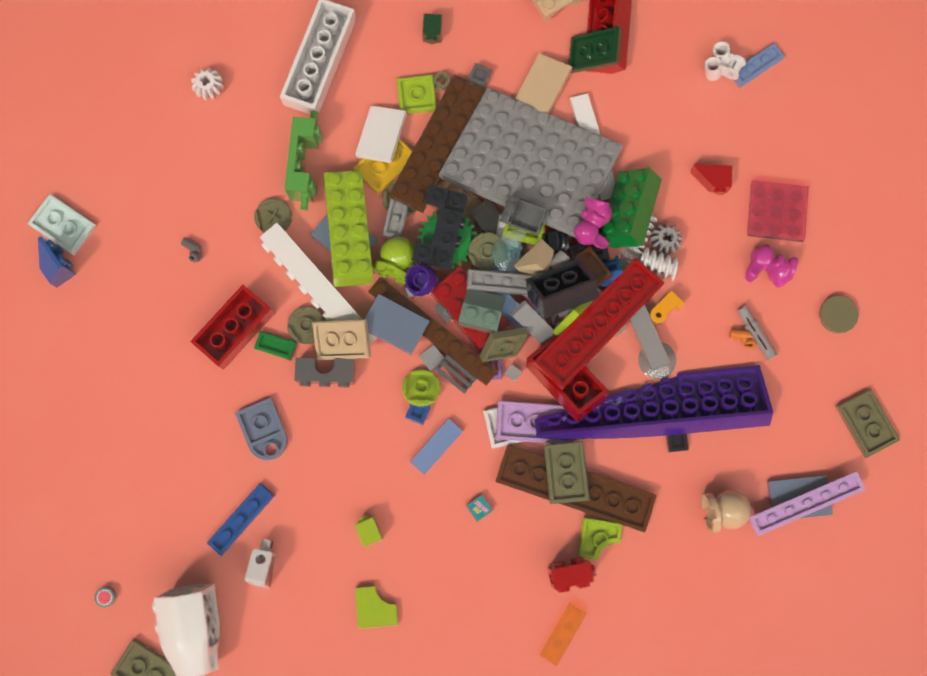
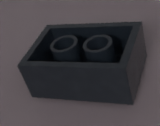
(561, 288)

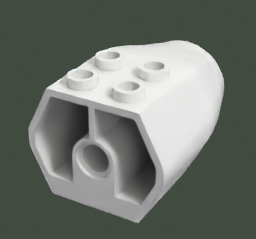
(189, 628)

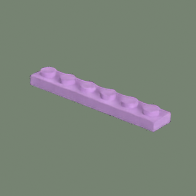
(806, 503)

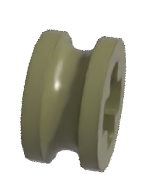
(438, 85)

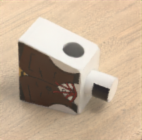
(258, 573)

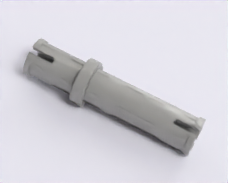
(768, 352)

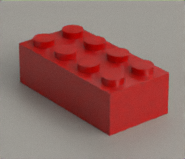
(451, 295)
(232, 327)
(579, 396)

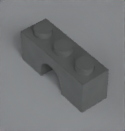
(341, 374)

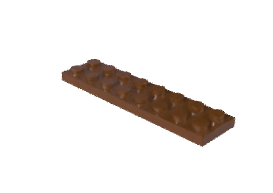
(436, 143)
(607, 497)

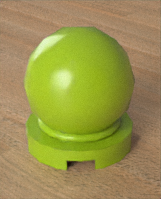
(395, 259)

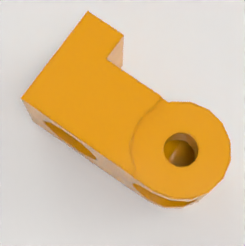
(660, 311)

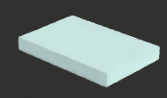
(62, 224)

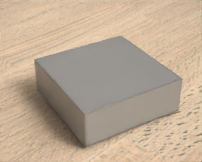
(431, 357)

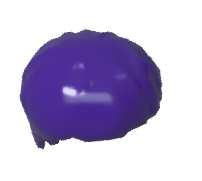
(420, 279)

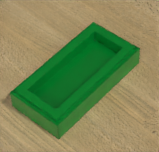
(275, 345)

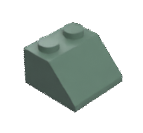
(481, 311)

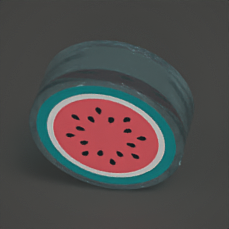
(105, 597)

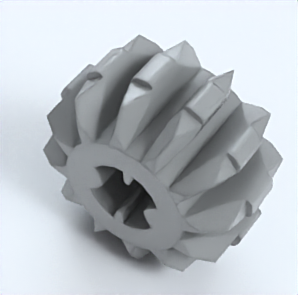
(666, 232)

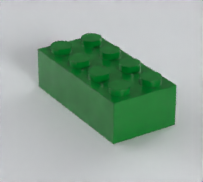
(631, 207)

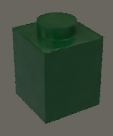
(432, 28)

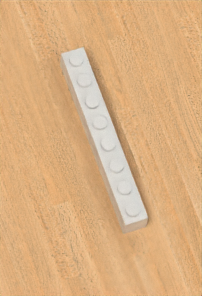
(308, 276)

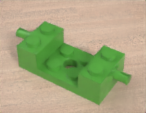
(304, 134)

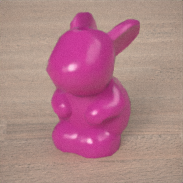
(595, 216)
(778, 268)

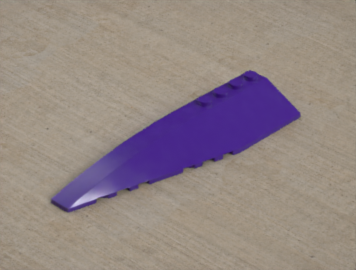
(672, 407)

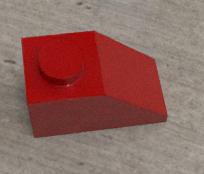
(713, 177)

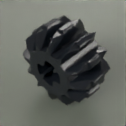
(557, 241)

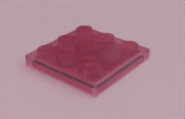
(777, 211)

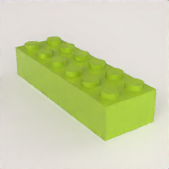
(348, 228)

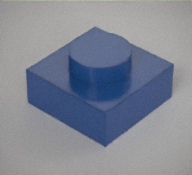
(417, 414)

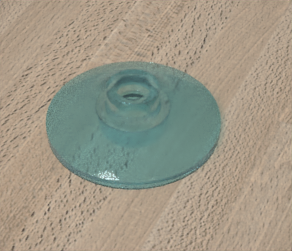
(503, 256)
(662, 372)

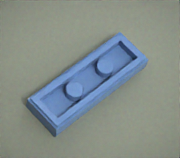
(759, 64)
(436, 446)

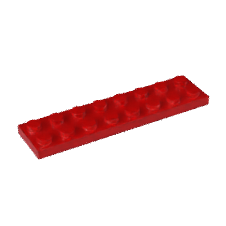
(598, 324)

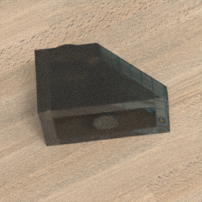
(485, 216)

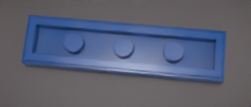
(240, 519)

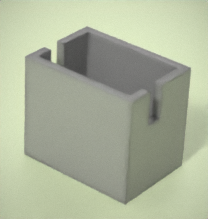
(513, 373)

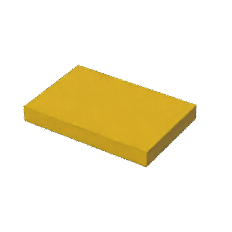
(380, 174)

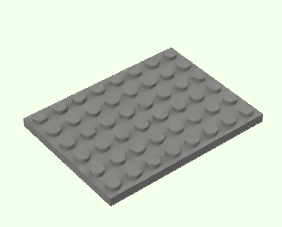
(530, 157)

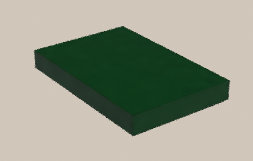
(595, 50)

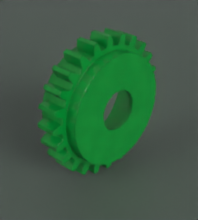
(466, 237)

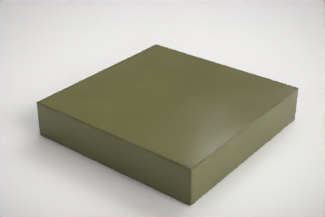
(503, 344)

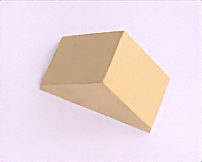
(536, 259)

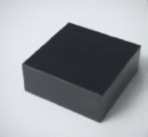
(677, 443)

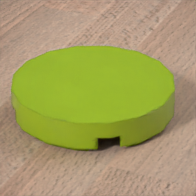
(421, 388)

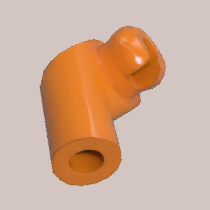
(744, 336)

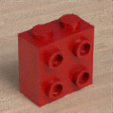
(577, 573)

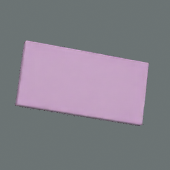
(517, 422)

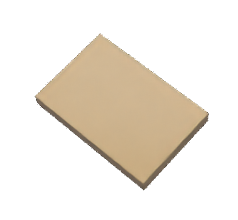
(544, 83)
(342, 339)

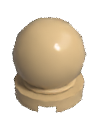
(727, 510)

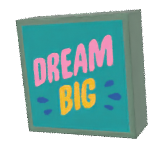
(479, 508)

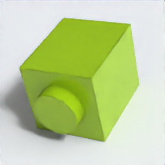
(368, 531)

